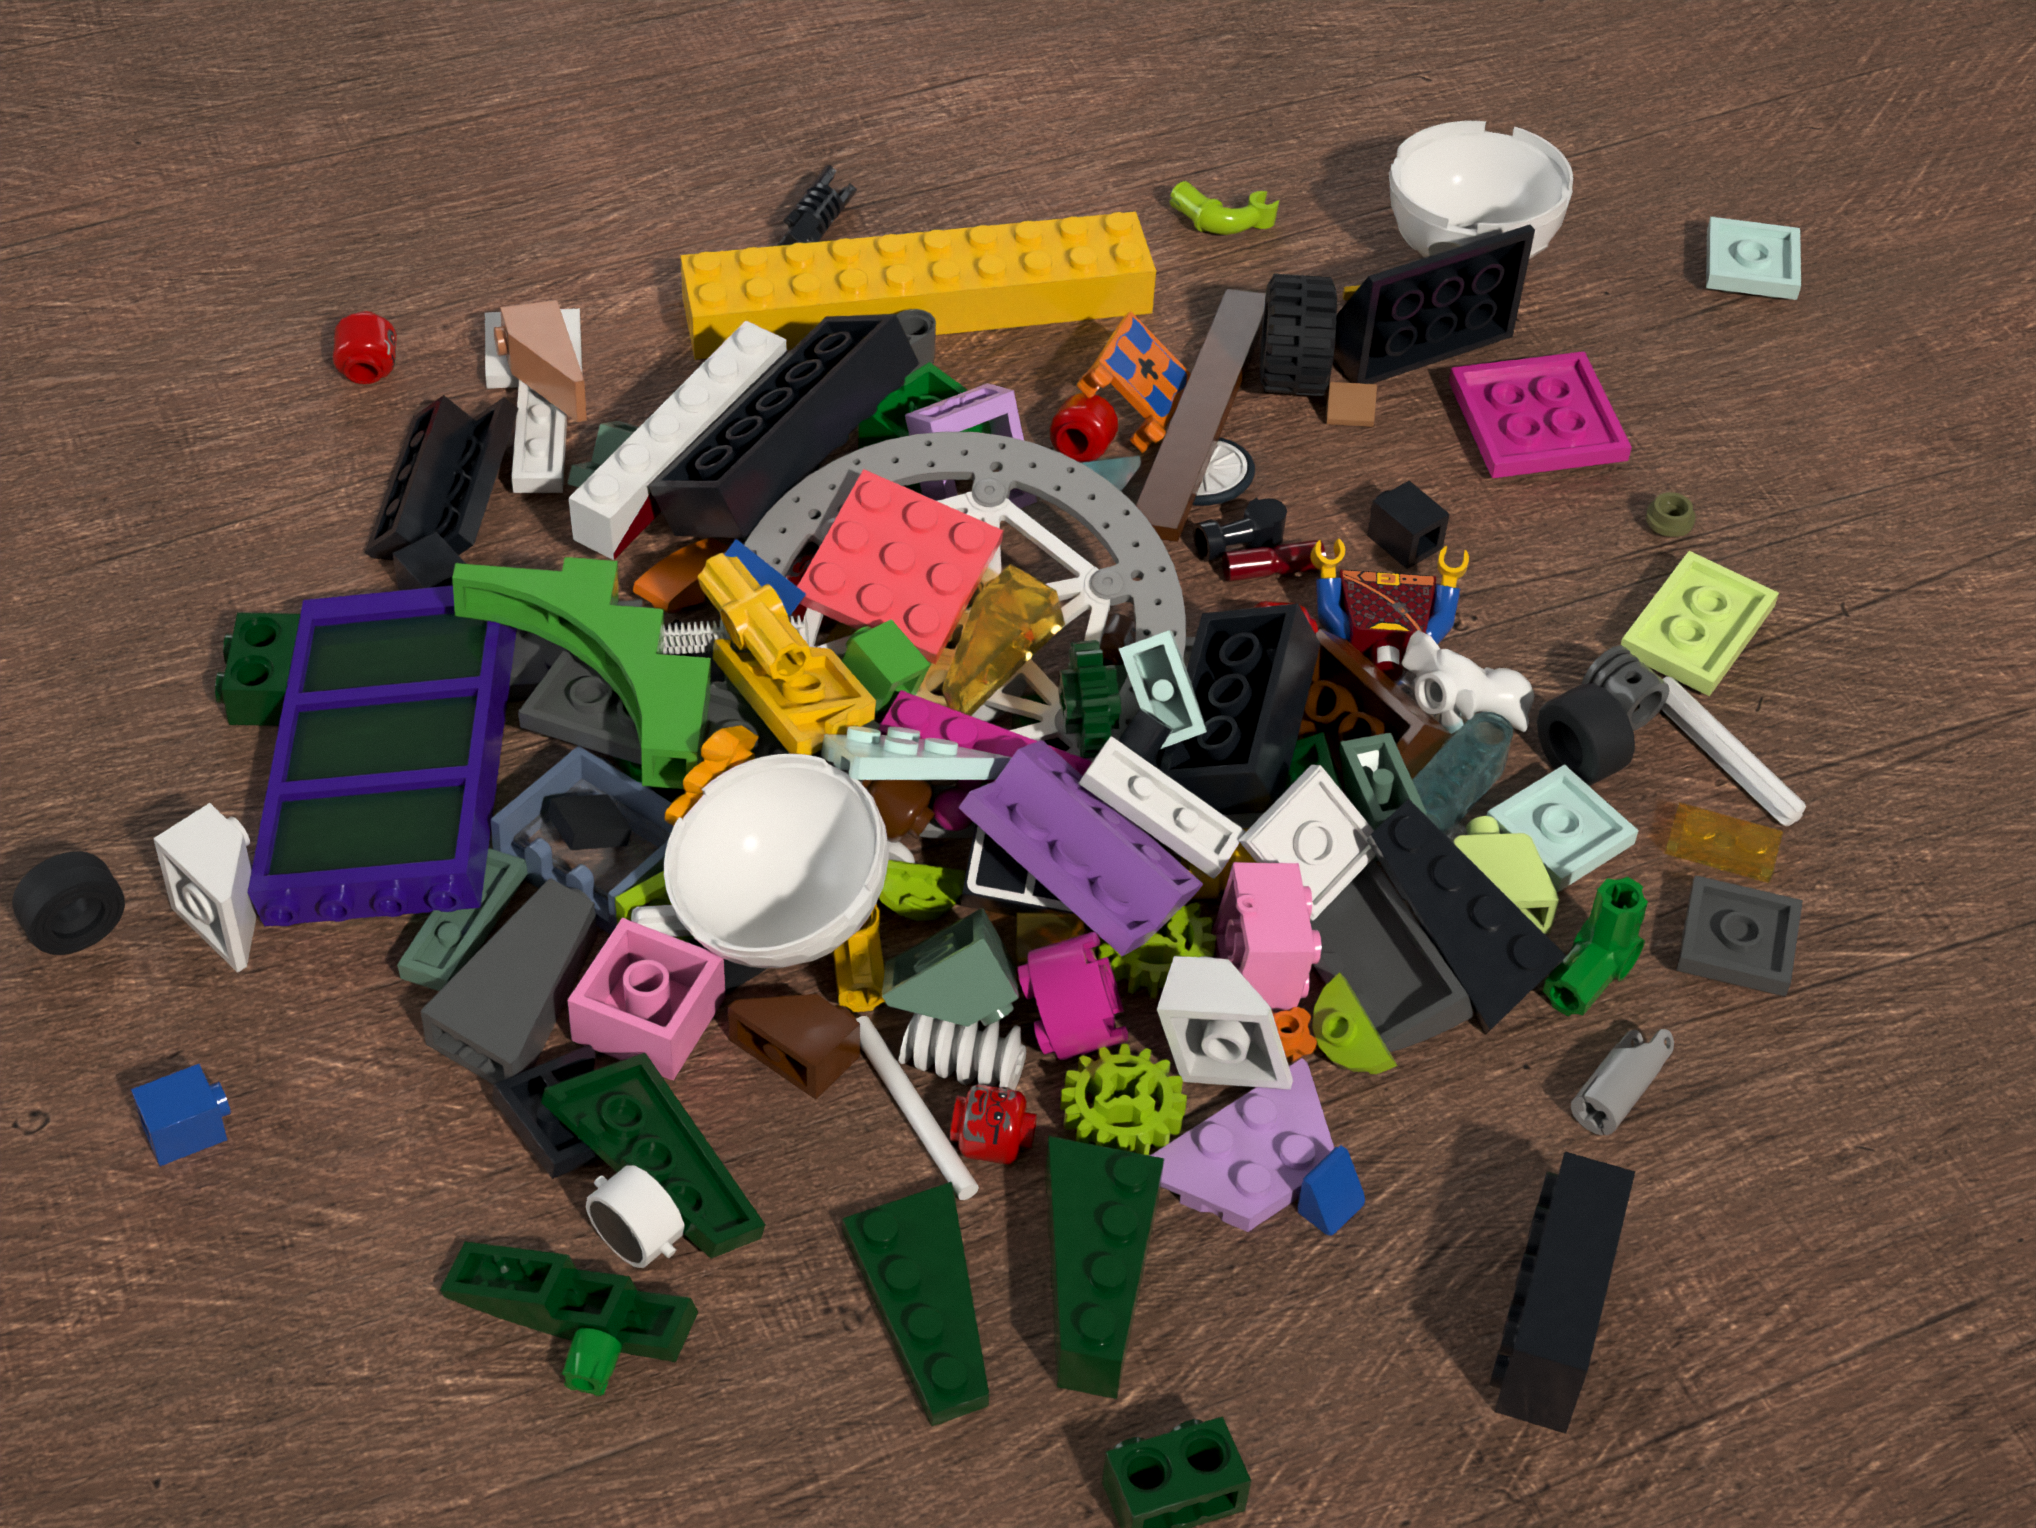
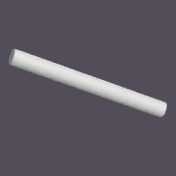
(916, 1111)

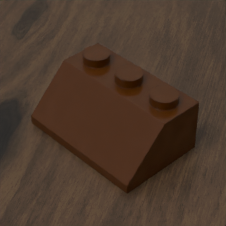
(1357, 700)

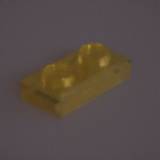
(1724, 842)

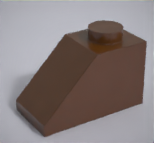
(797, 1038)

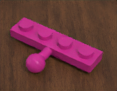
(969, 732)

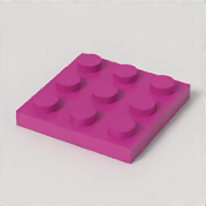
(1539, 414)

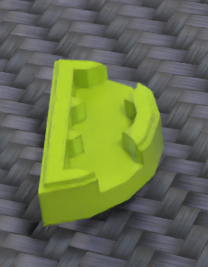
(921, 890)
(1347, 1032)

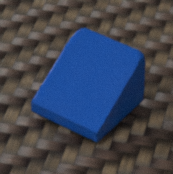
(1331, 1192)

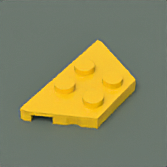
(804, 709)

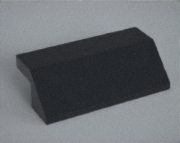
(442, 477)

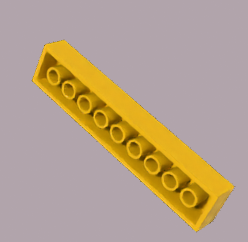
(959, 276)

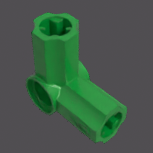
(1602, 949)

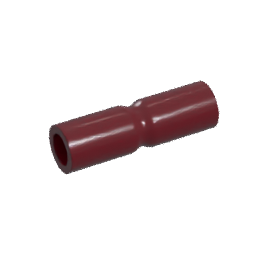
(1267, 561)

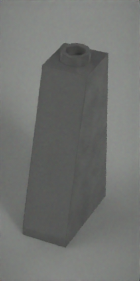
(514, 988)

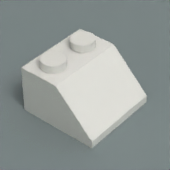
(209, 880)
(1220, 1026)

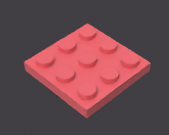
(901, 562)

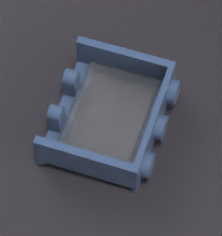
(600, 873)

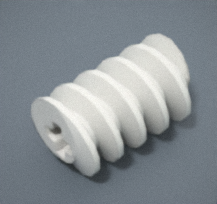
(965, 1050)

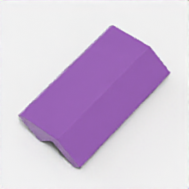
(1081, 848)

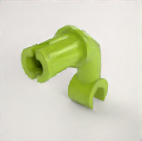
(1213, 217)

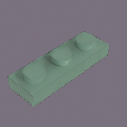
(454, 937)

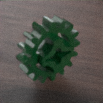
(1089, 698)

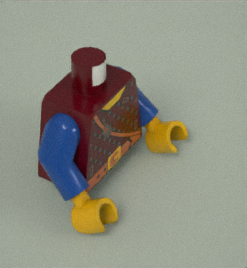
(1383, 608)

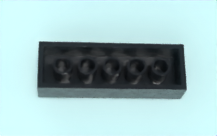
(784, 426)

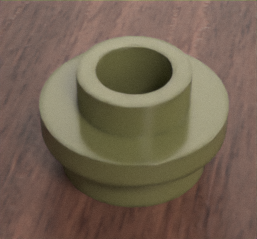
(1671, 515)

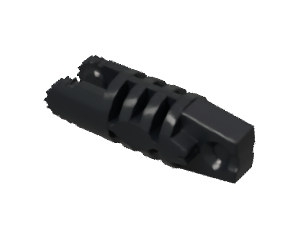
(816, 209)

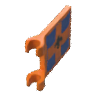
(1142, 374)

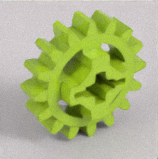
(1152, 961)
(1123, 1101)

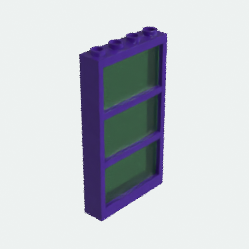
(383, 761)

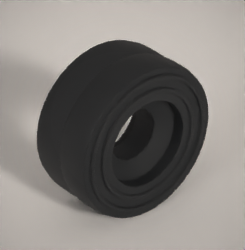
(49, 886)

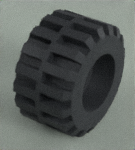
(1298, 334)

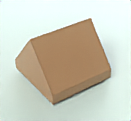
(1350, 404)

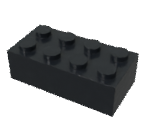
(1252, 692)
(1560, 1291)

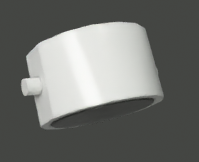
(635, 1216)

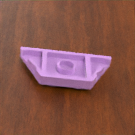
(1250, 1153)

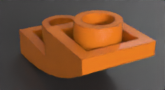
(674, 580)

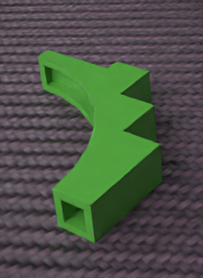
(622, 643)

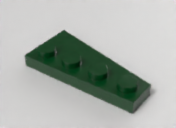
(638, 1121)
(923, 1292)

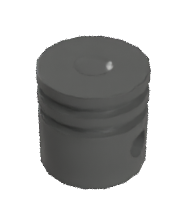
(1629, 683)

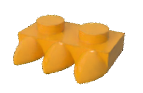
(720, 753)

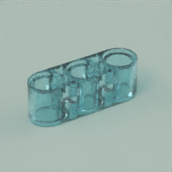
(1464, 768)

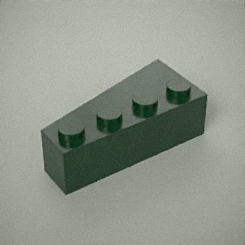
(1099, 1243)

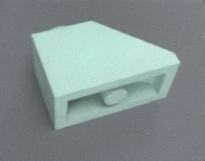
(1164, 685)

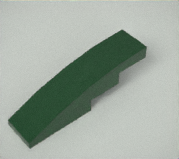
(557, 1299)

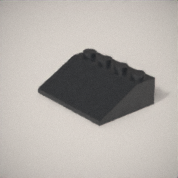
(1433, 308)

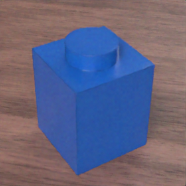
(181, 1113)

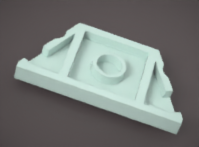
(907, 757)

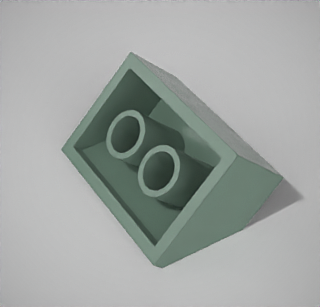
(955, 975)

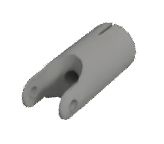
(1620, 1081)

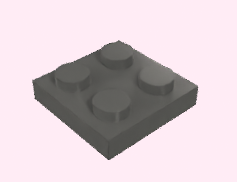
(1740, 935)

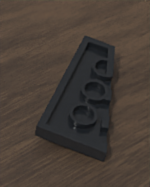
(1464, 914)

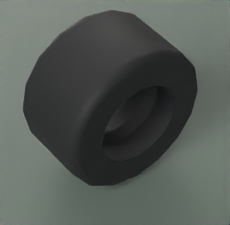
(1586, 733)

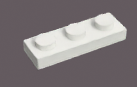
(538, 444)
(1162, 807)

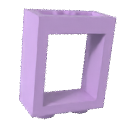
(961, 413)

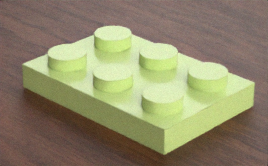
(1699, 622)

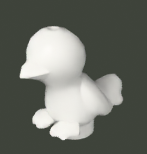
(1459, 687)

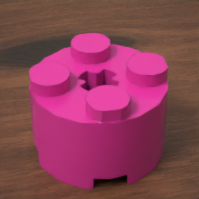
(1073, 997)

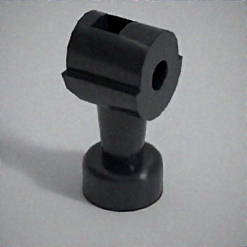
(1260, 527)

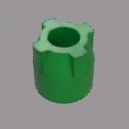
(591, 1361)

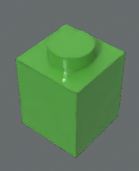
(885, 663)

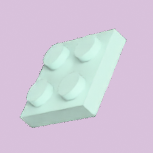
(1753, 258)
(1567, 824)

